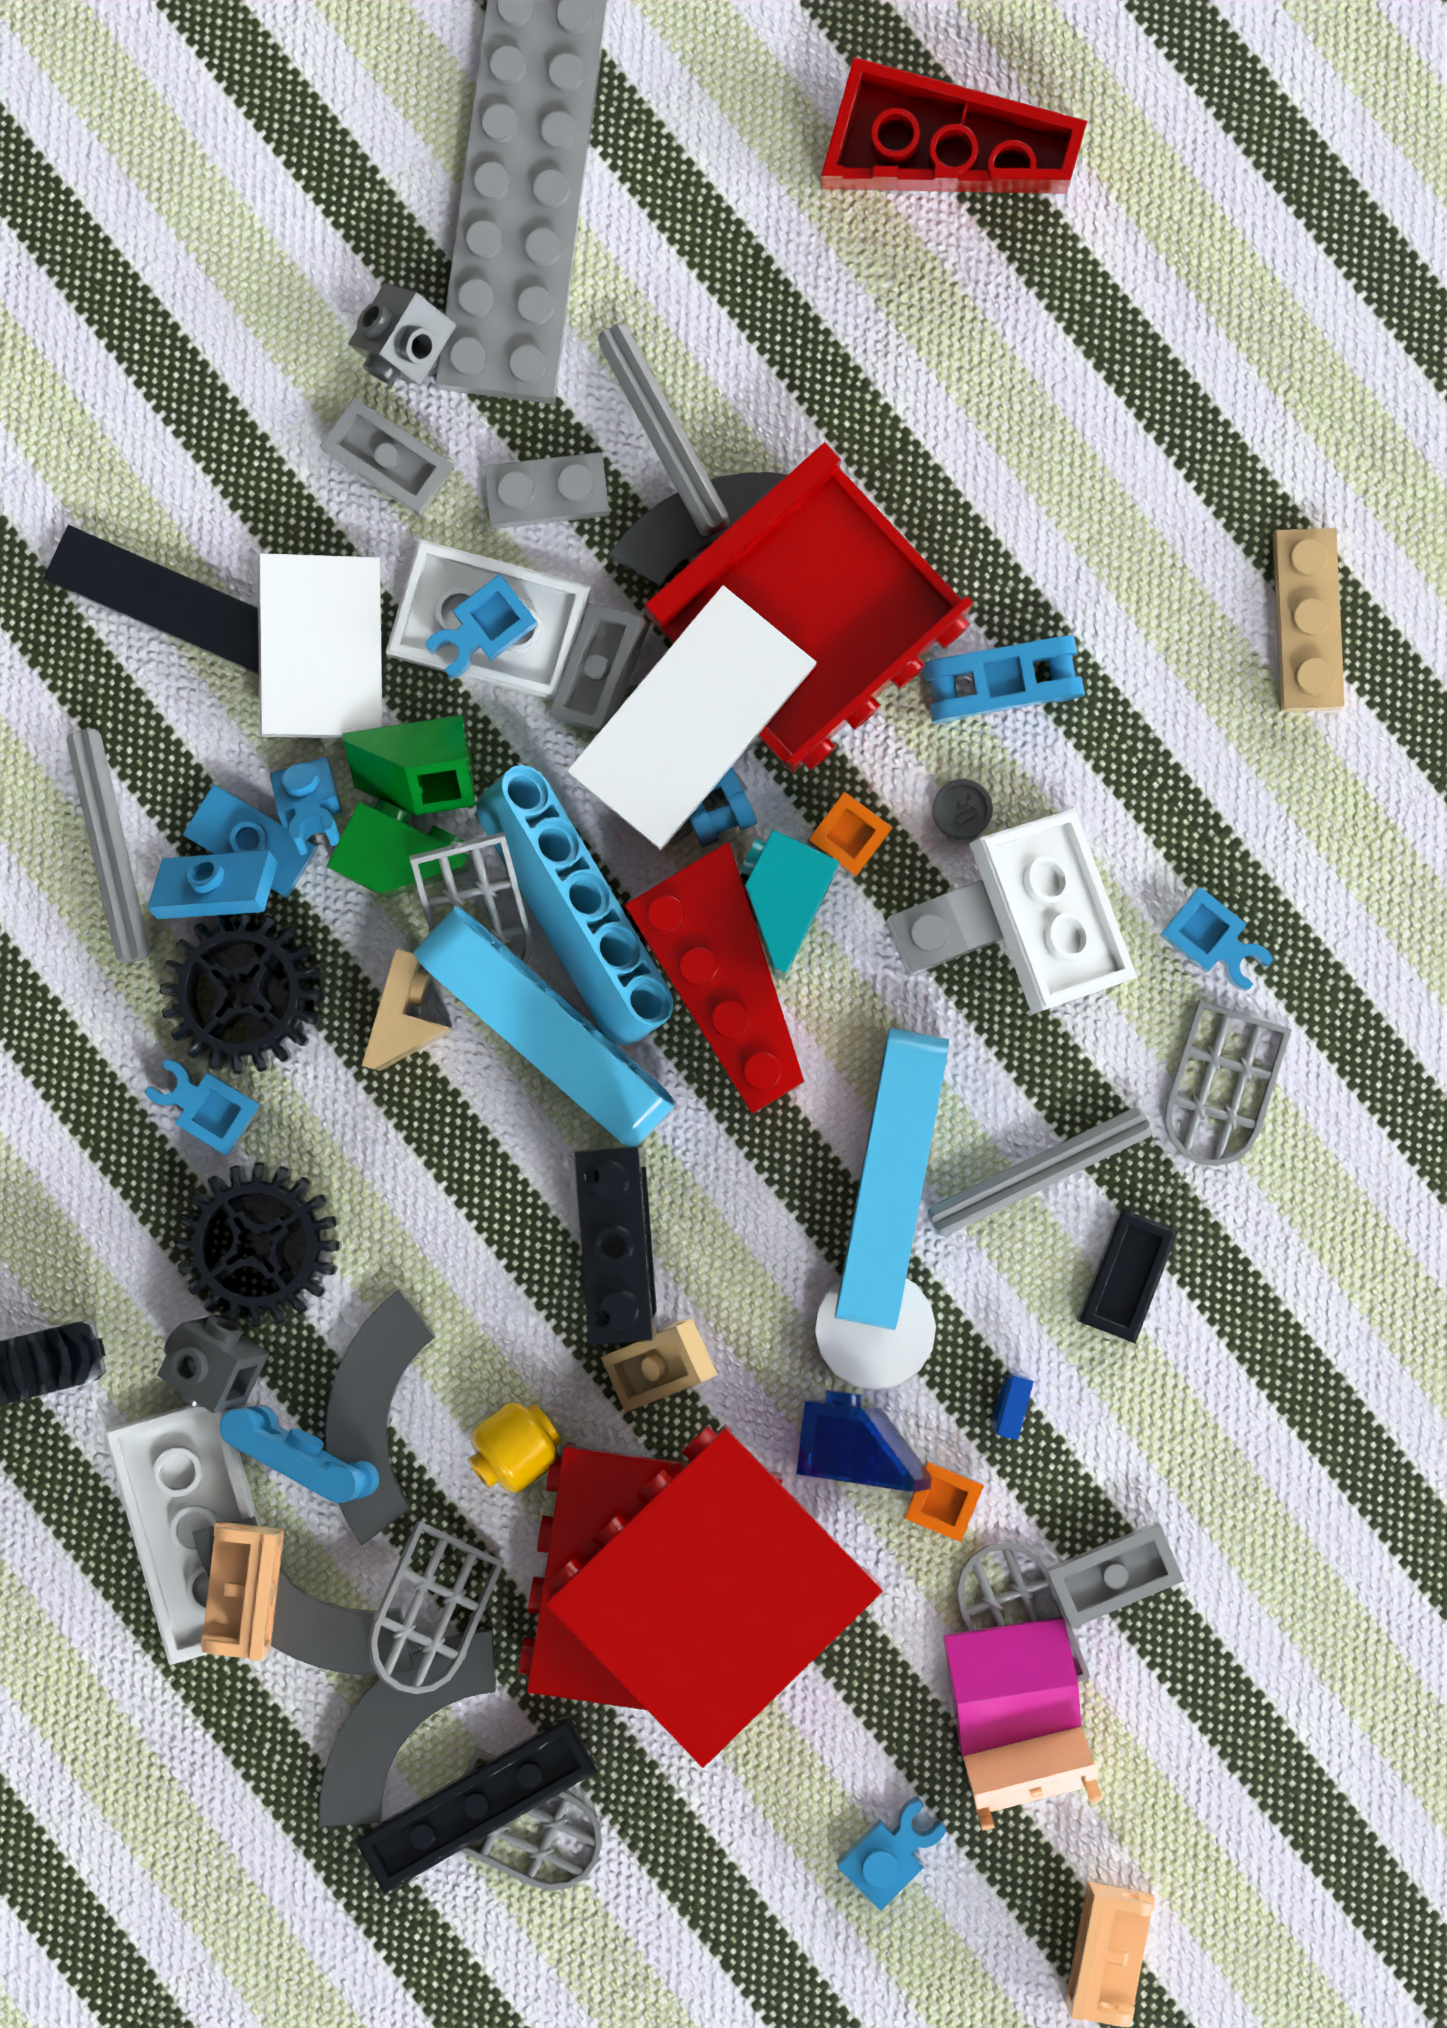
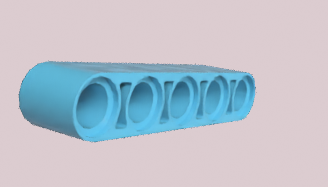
(580, 934)
(544, 1027)
(892, 1179)

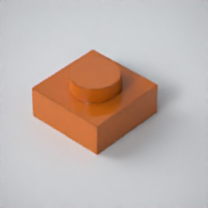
(850, 834)
(947, 1504)

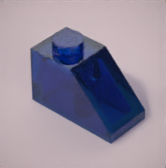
(857, 1445)

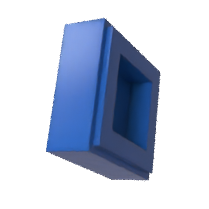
(1011, 1405)

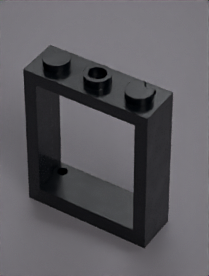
(616, 1245)

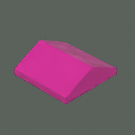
(1012, 1683)

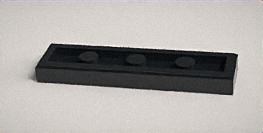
(156, 597)
(476, 1804)

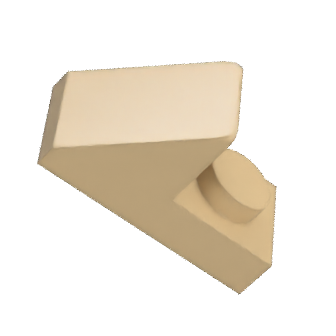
(394, 1031)
(660, 1366)

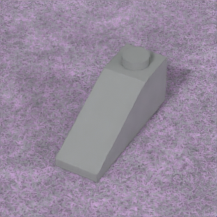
(944, 928)

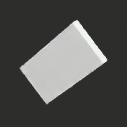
(691, 717)
(174, 1481)

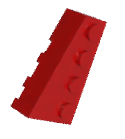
(944, 137)
(715, 961)

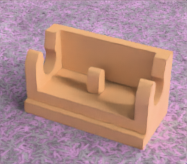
(242, 1590)
(1031, 1772)
(1108, 1954)

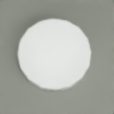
(872, 1354)

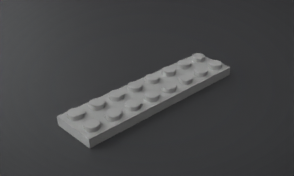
(522, 197)

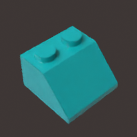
(785, 894)

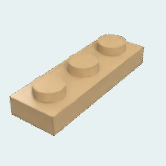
(1308, 620)

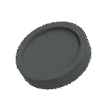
(962, 809)

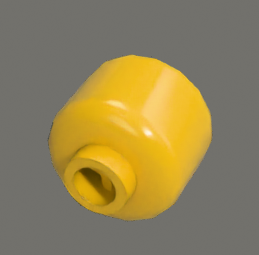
(513, 1447)

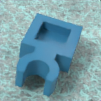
(490, 622)
(307, 800)
(1209, 934)
(210, 1110)
(885, 1859)

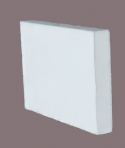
(446, 577)
(318, 645)
(1052, 910)

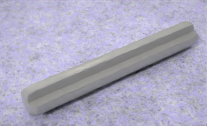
(663, 430)
(108, 845)
(1039, 1171)

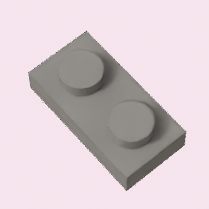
(387, 457)
(546, 490)
(599, 667)
(1114, 1575)

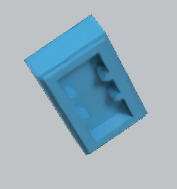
(232, 826)
(213, 885)

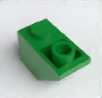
(414, 764)
(378, 848)

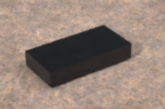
(1127, 1275)

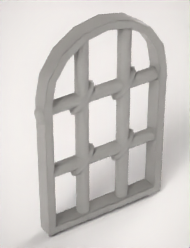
(483, 887)
(1214, 1061)
(1020, 1590)
(452, 1597)
(542, 1851)

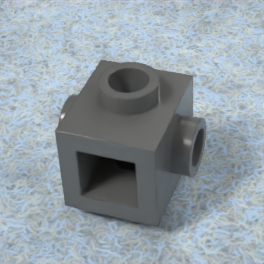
(401, 336)
(212, 1363)

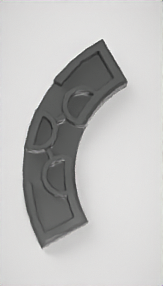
(669, 536)
(362, 1405)
(320, 1631)
(384, 1720)

